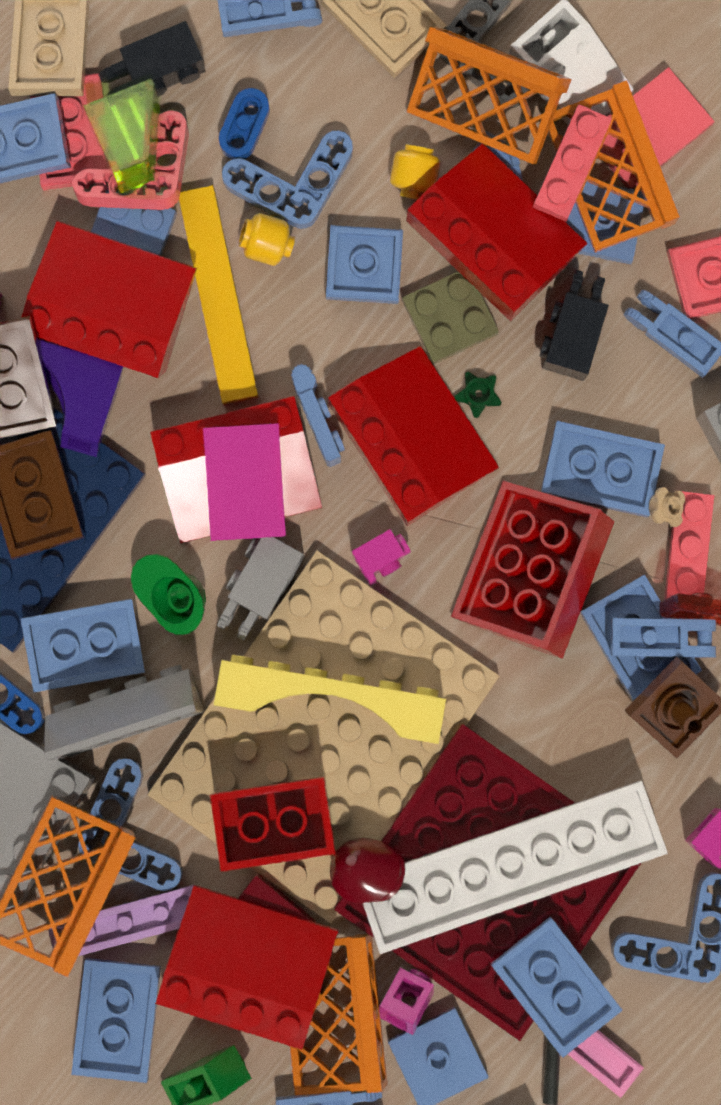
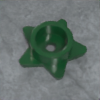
(486, 386)

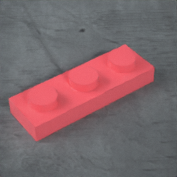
(572, 162)
(690, 547)

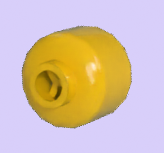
(414, 170)
(266, 239)

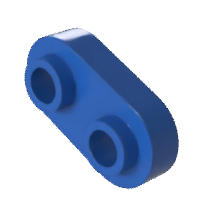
(244, 126)

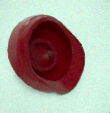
(366, 871)

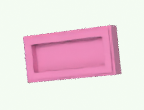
(607, 1062)

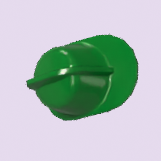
(169, 593)

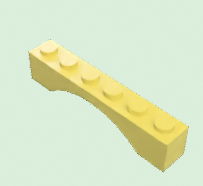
(252, 687)

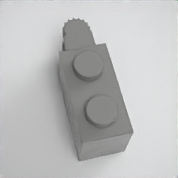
(261, 582)

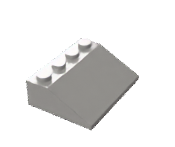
(121, 714)
(25, 790)

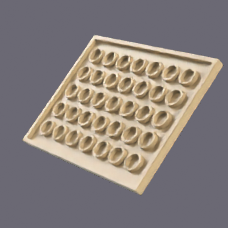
(369, 771)

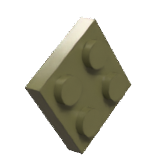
(449, 317)

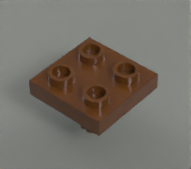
(676, 707)

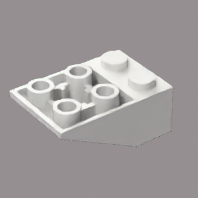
(571, 48)

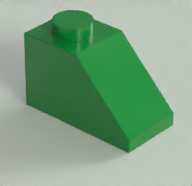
(207, 1079)

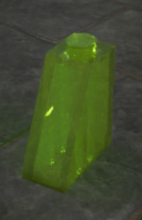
(128, 133)

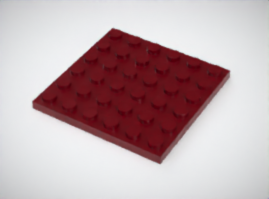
(462, 798)

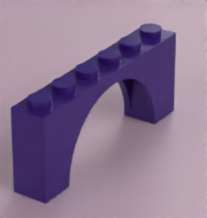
(85, 392)

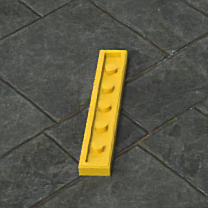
(218, 295)

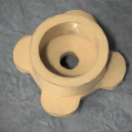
(667, 507)

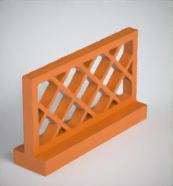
(505, 68)
(643, 165)
(93, 892)
(365, 1021)

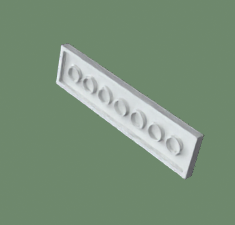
(518, 866)

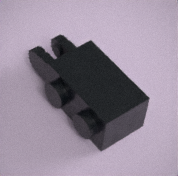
(164, 57)
(576, 330)

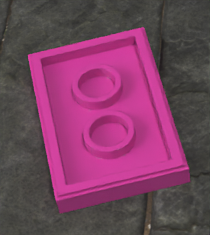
(244, 482)

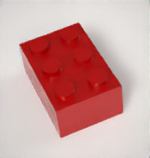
(272, 823)

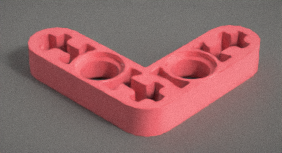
(165, 176)

